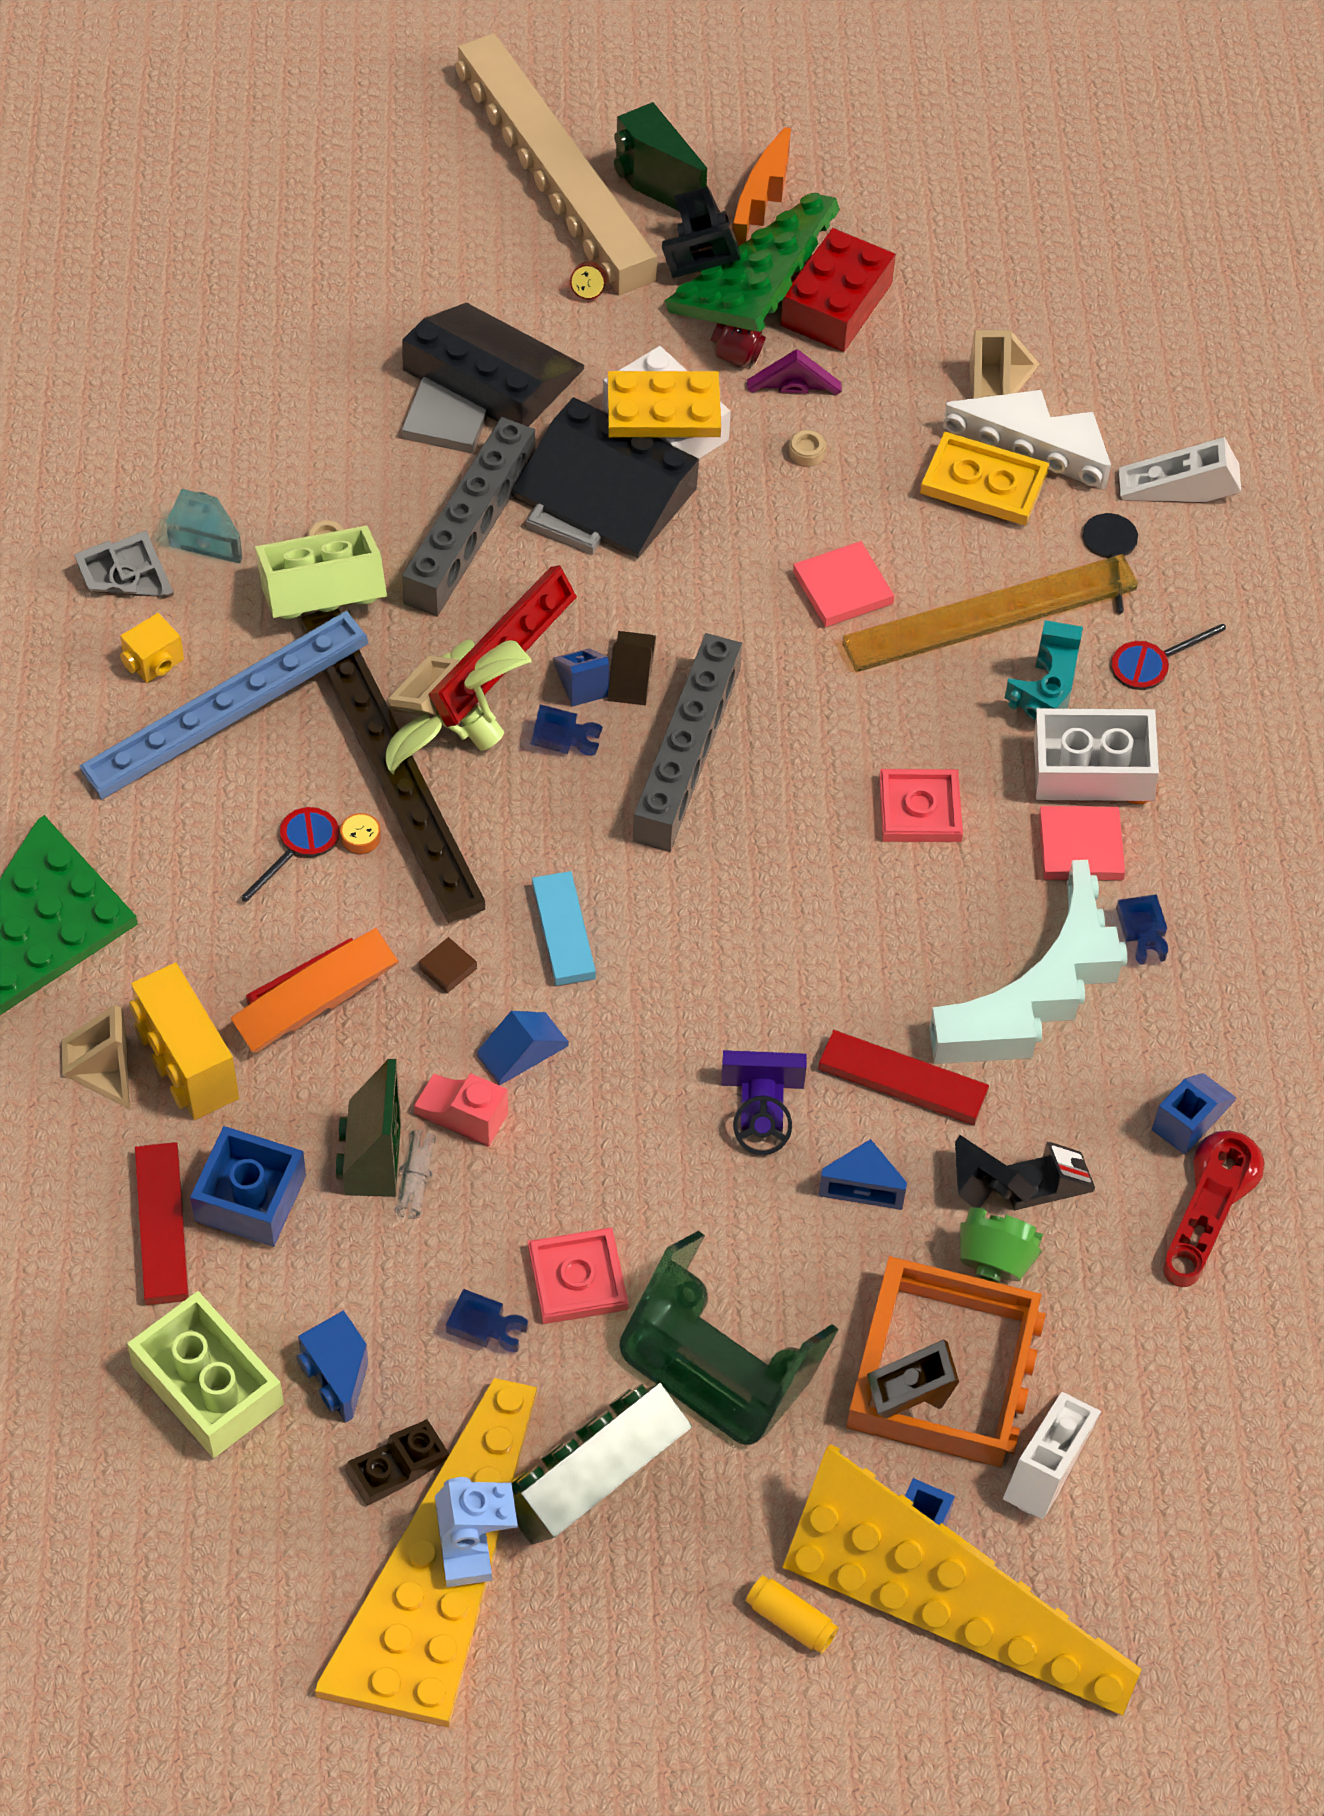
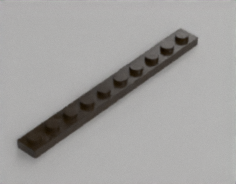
(406, 788)

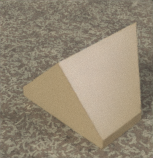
(999, 363)
(413, 693)
(99, 1056)

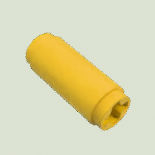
(792, 1614)

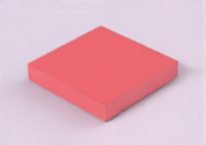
(843, 583)
(920, 805)
(1081, 834)
(577, 1275)

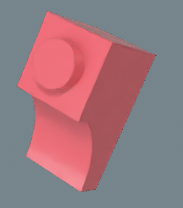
(464, 1106)

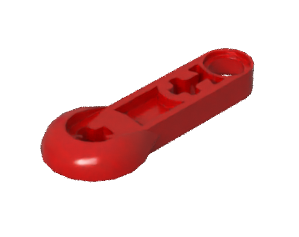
(1213, 1198)

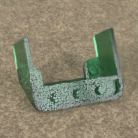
(702, 1364)

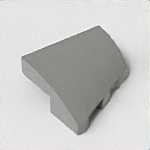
(124, 567)

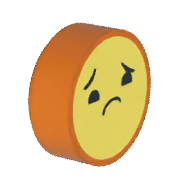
(360, 833)

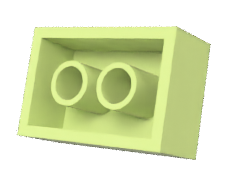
(321, 572)
(205, 1374)

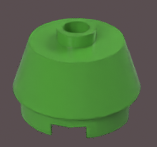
(998, 1245)

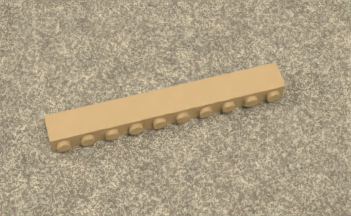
(556, 164)

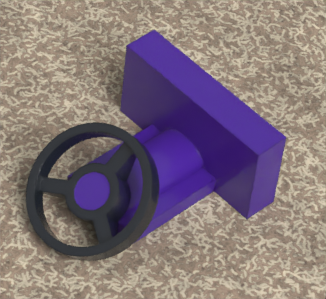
(763, 1084)

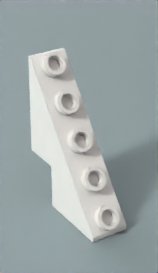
(1024, 426)

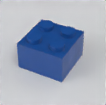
(248, 1186)

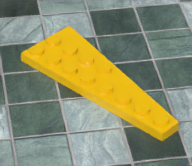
(905, 1564)
(412, 1630)

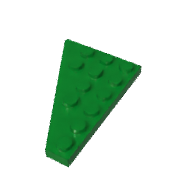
(752, 287)
(52, 913)

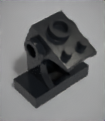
(700, 227)

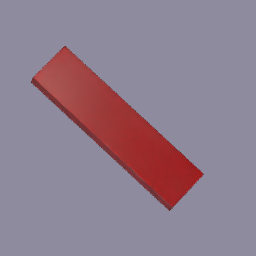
(903, 1077)
(161, 1223)

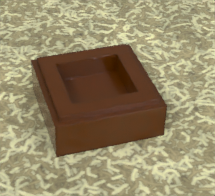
(448, 965)

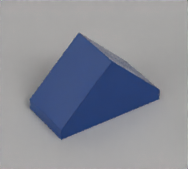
(583, 675)
(519, 1044)
(864, 1178)

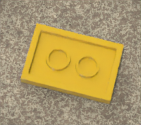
(664, 404)
(984, 478)

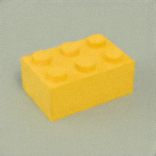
(183, 1041)

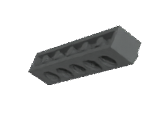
(467, 517)
(687, 742)

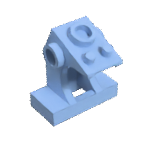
(464, 1517)

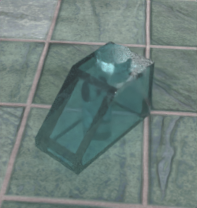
(203, 527)

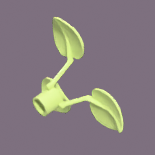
(479, 722)

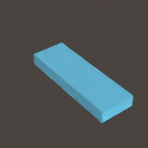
(563, 928)

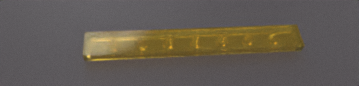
(989, 613)

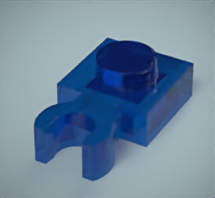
(558, 730)
(1143, 922)
(480, 1318)

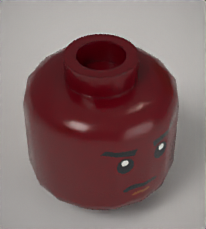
(737, 344)

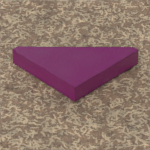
(794, 375)

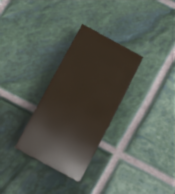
(398, 1463)

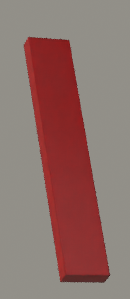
(522, 624)

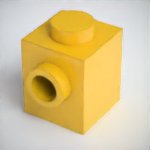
(151, 648)

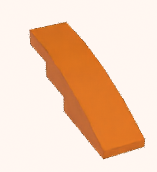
(763, 185)
(314, 990)

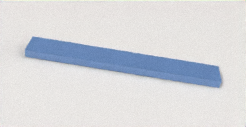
(223, 705)

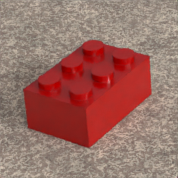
(838, 289)

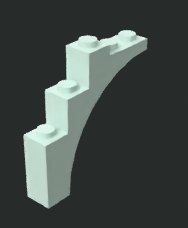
(1010, 1020)

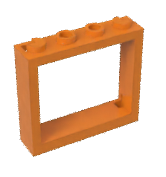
(964, 1292)

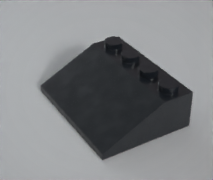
(488, 363)
(607, 483)

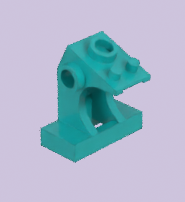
(1058, 656)

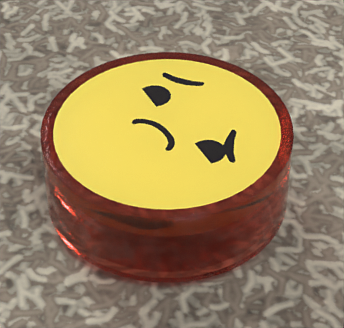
(588, 280)

